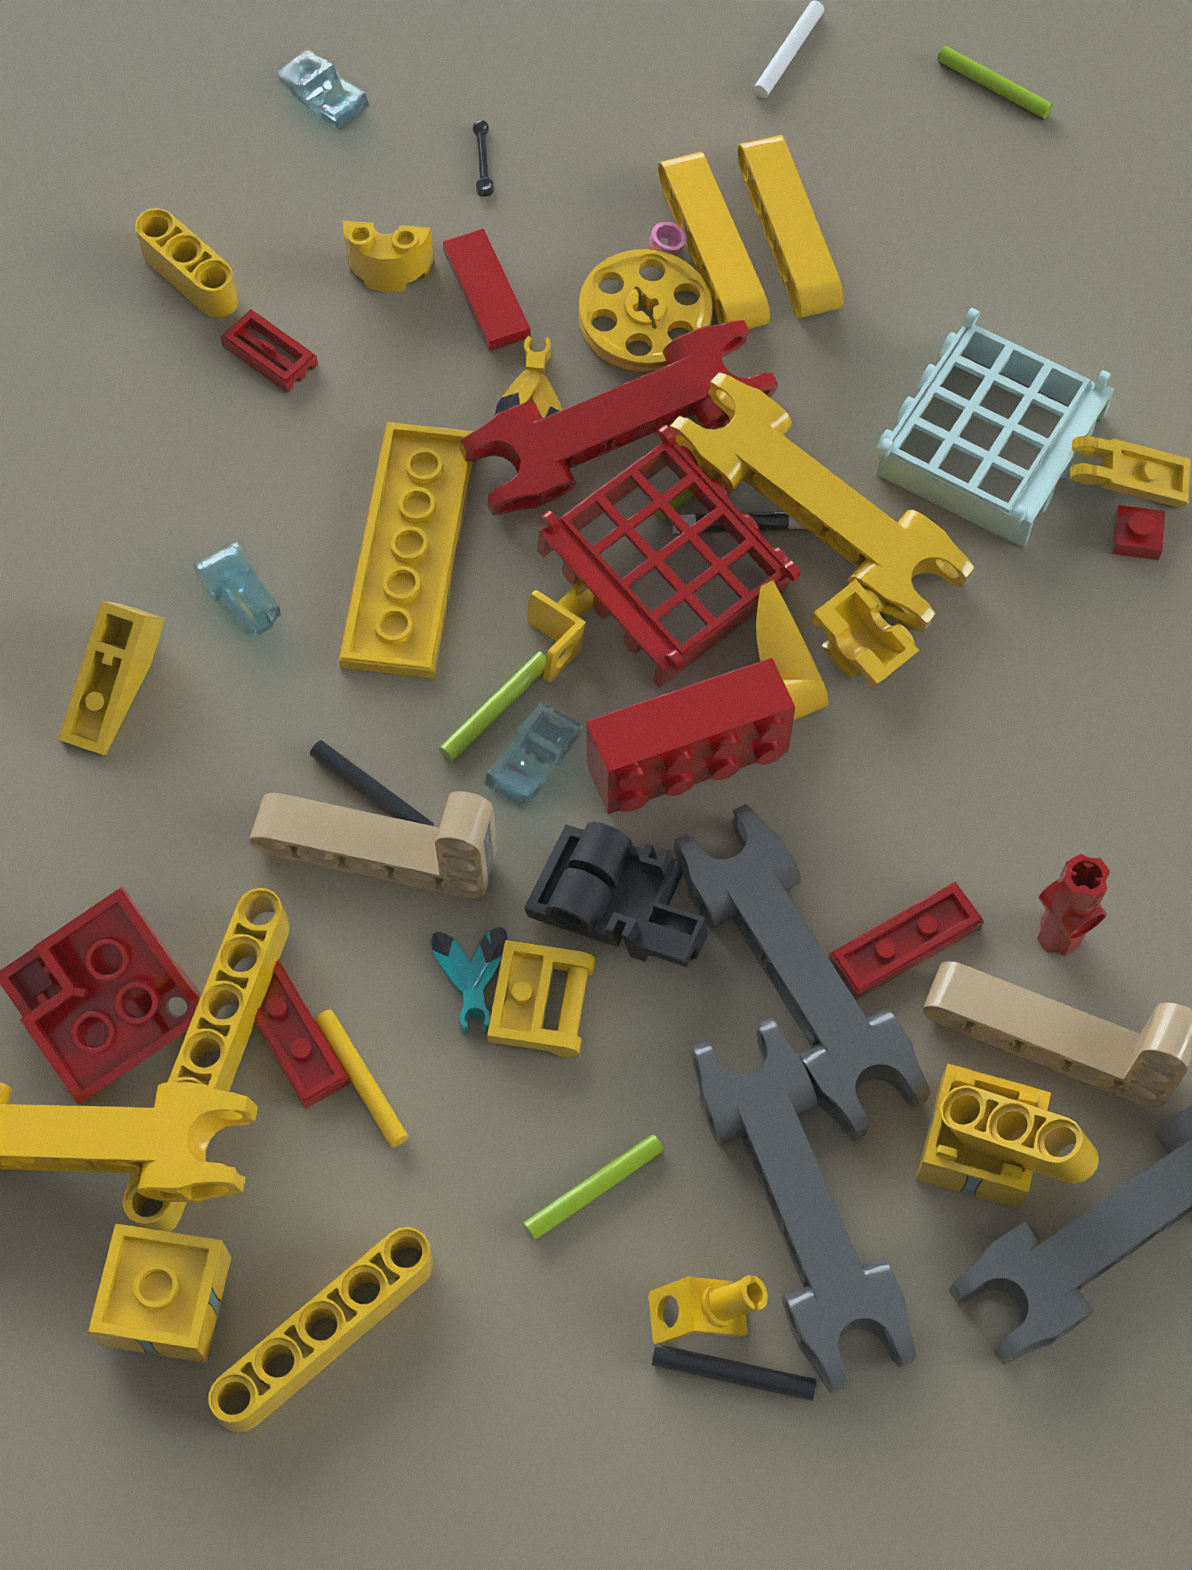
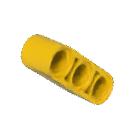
(187, 263)
(1035, 1150)

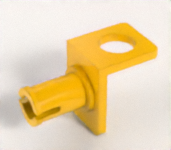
(562, 624)
(706, 1307)

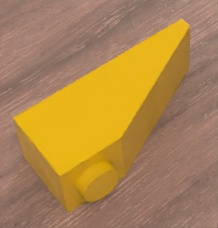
(110, 675)

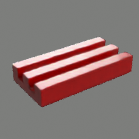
(282, 379)

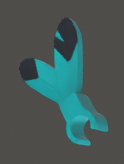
(473, 977)

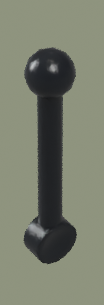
(484, 184)

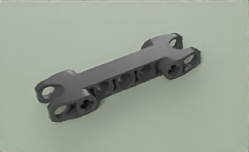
(843, 1041)
(1050, 1273)
(836, 1289)

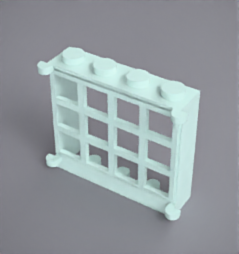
(1013, 519)

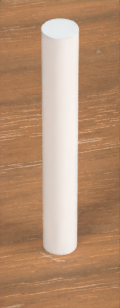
(788, 49)

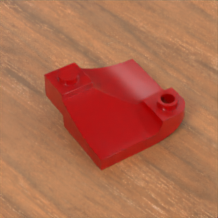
(100, 995)

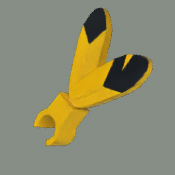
(532, 383)

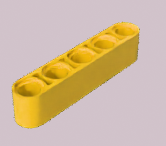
(790, 226)
(713, 240)
(313, 1355)

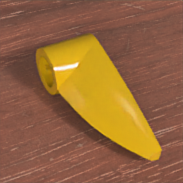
(781, 640)

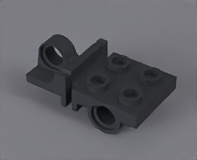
(614, 892)

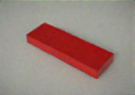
(486, 289)
(905, 940)
(298, 1042)

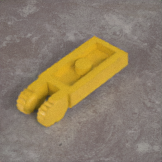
(1133, 470)

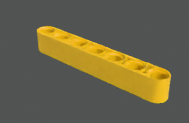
(223, 1035)

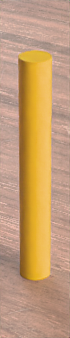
(361, 1078)

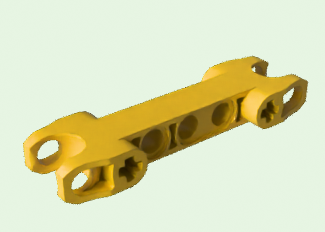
(880, 548)
(157, 1142)

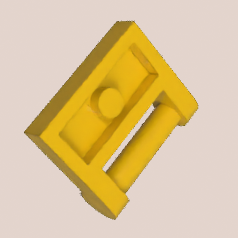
(524, 994)

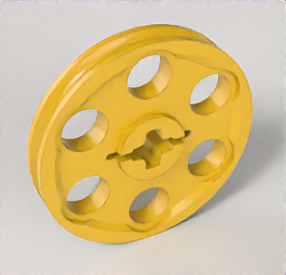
(653, 295)

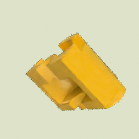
(389, 259)
(860, 637)

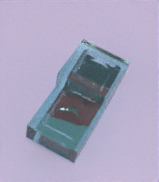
(319, 88)
(534, 755)

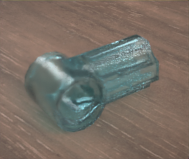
(233, 580)

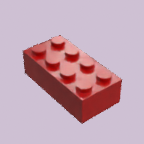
(689, 736)

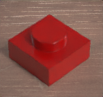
(1138, 532)

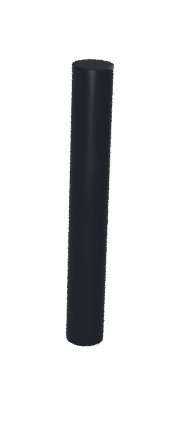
(366, 784)
(734, 1372)

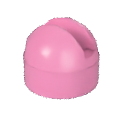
(675, 238)

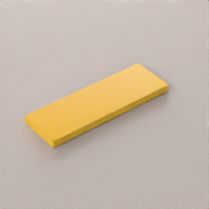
(408, 552)

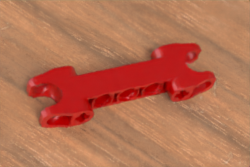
(550, 446)

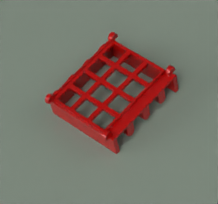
(613, 594)

